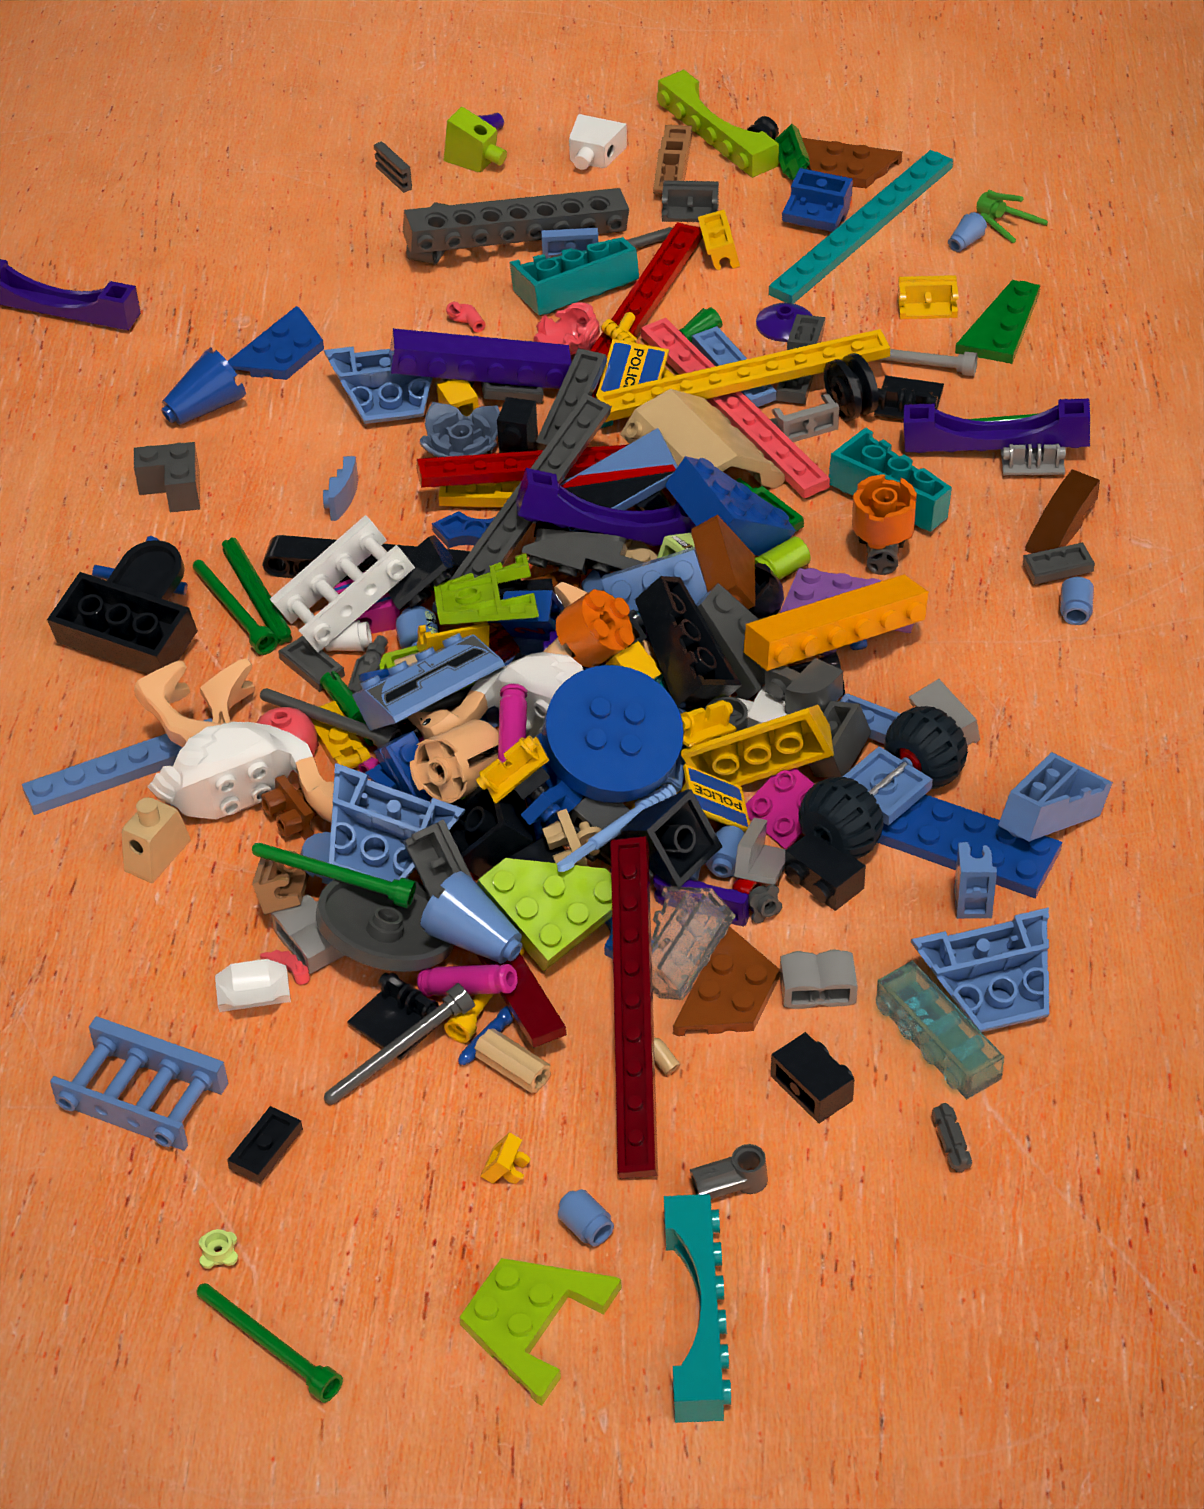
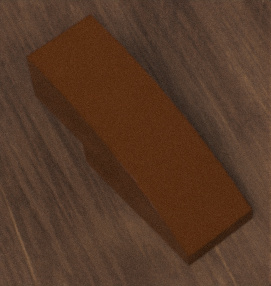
(1064, 512)

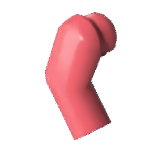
(465, 314)

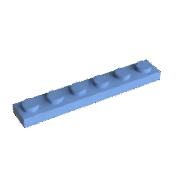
(100, 773)

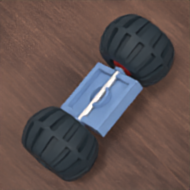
(919, 755)

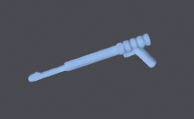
(613, 829)

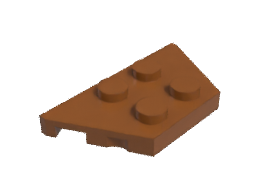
(851, 161)
(729, 989)

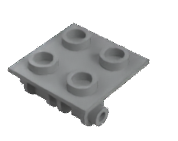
(1033, 461)

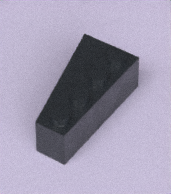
(684, 645)

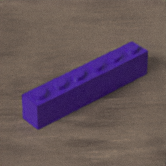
(478, 358)

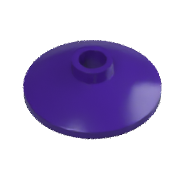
(778, 319)

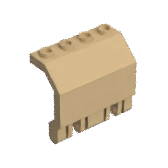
(700, 431)

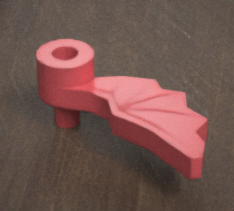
(299, 971)

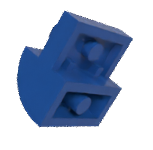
(818, 200)

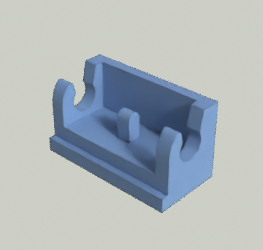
(974, 883)

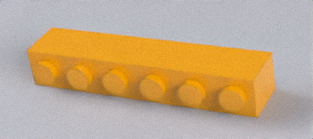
(835, 622)

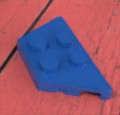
(280, 348)

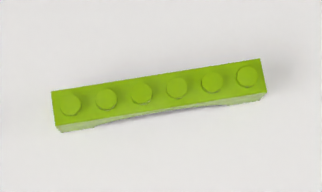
(748, 150)

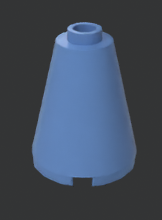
(471, 920)

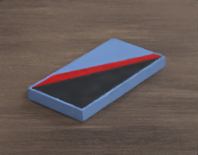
(626, 474)

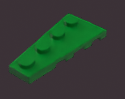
(1002, 325)

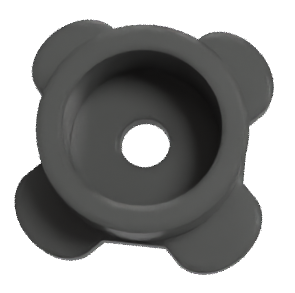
(764, 902)

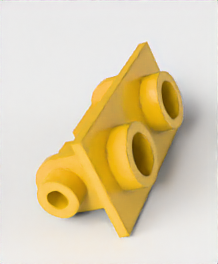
(707, 724)
(521, 762)

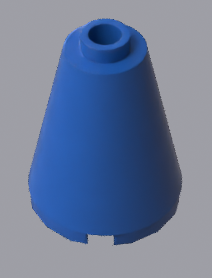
(203, 389)

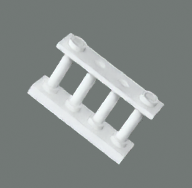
(328, 570)

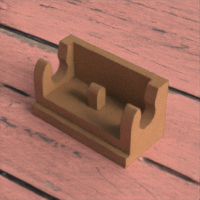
(278, 886)

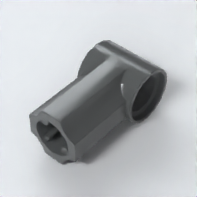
(730, 1174)

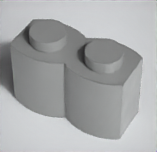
(301, 935)
(818, 979)

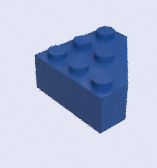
(708, 491)

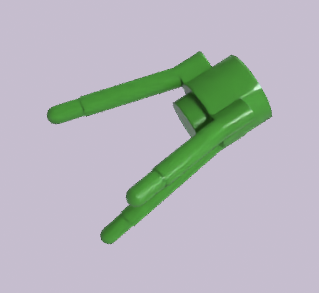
(991, 206)

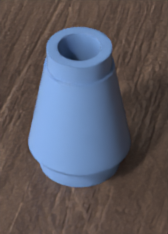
(968, 231)

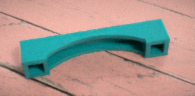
(698, 1380)

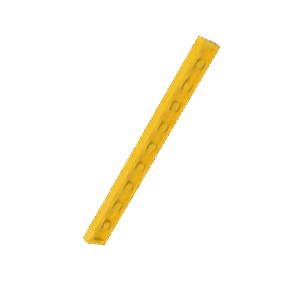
(749, 372)

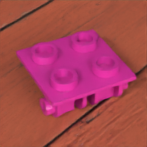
(779, 804)

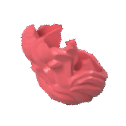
(574, 328)

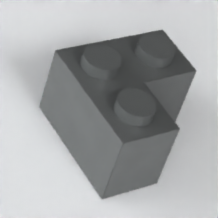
(171, 471)

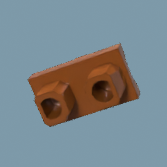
(296, 810)

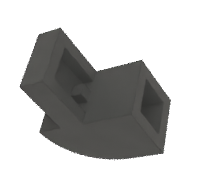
(813, 686)

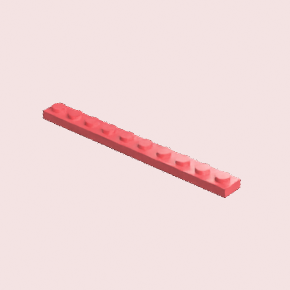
(742, 413)

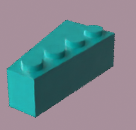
(574, 274)
(866, 457)

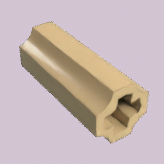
(512, 1060)

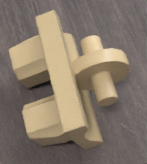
(563, 833)

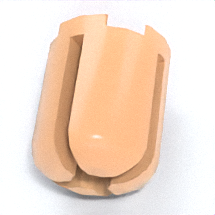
(460, 757)

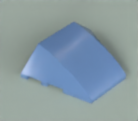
(374, 389)
(374, 822)
(994, 971)

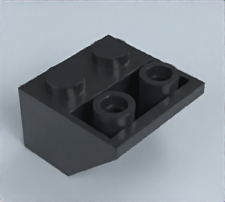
(432, 567)

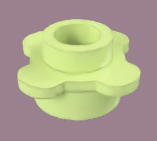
(216, 1240)

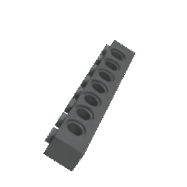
(512, 220)

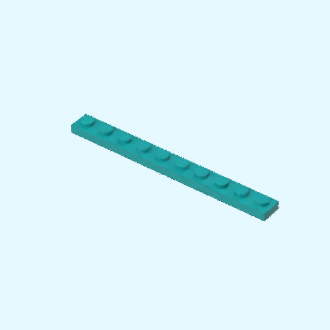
(860, 227)

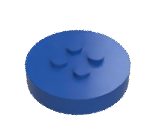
(612, 733)

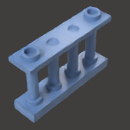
(140, 1051)

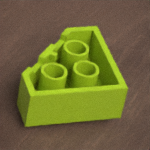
(549, 906)

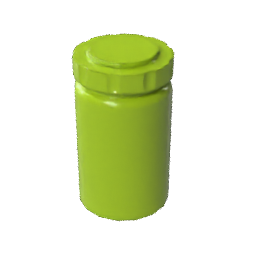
(786, 557)

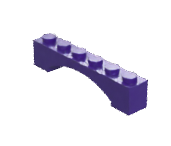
(112, 306)
(933, 430)
(546, 500)

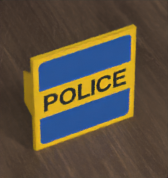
(632, 365)
(717, 798)

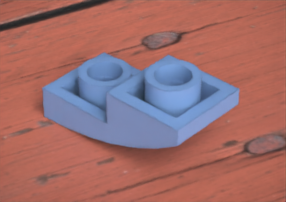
(341, 488)

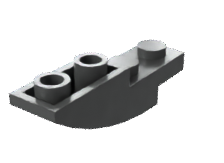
(576, 553)

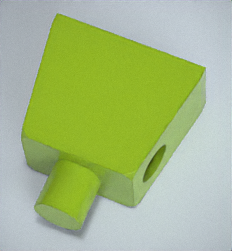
(471, 142)

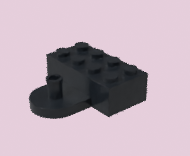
(129, 612)

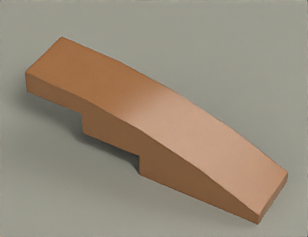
(672, 156)

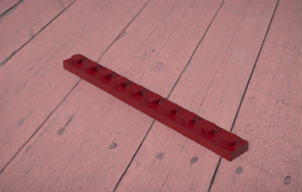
(633, 1009)

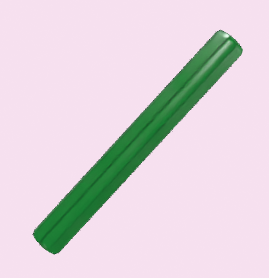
(256, 590)

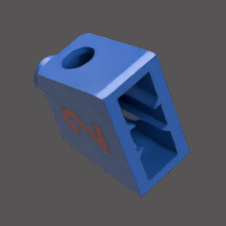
(538, 627)

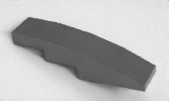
(805, 331)

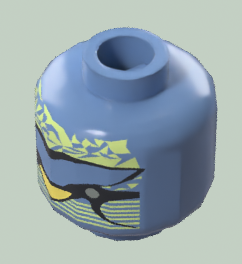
(408, 624)

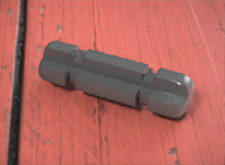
(952, 1137)

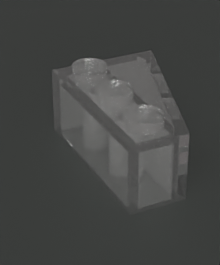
(685, 938)

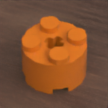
(883, 511)
(595, 627)

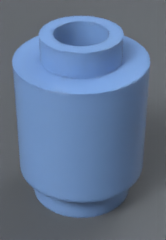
(1077, 600)
(723, 862)
(585, 1217)

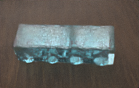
(939, 1030)

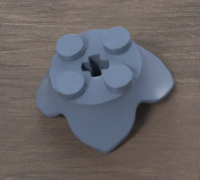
(460, 435)

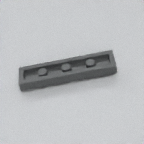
(580, 379)

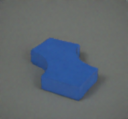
(460, 529)

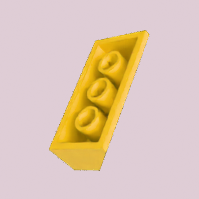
(764, 748)

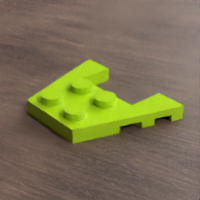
(479, 599)
(517, 1308)

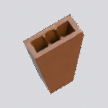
(725, 560)

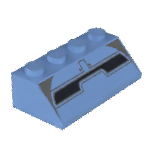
(425, 681)

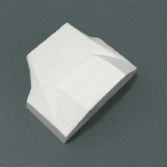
(252, 985)

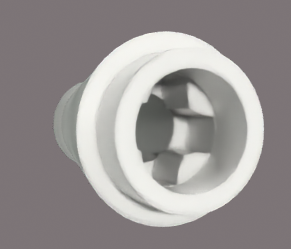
(353, 638)

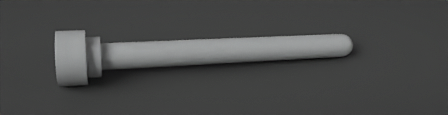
(963, 363)

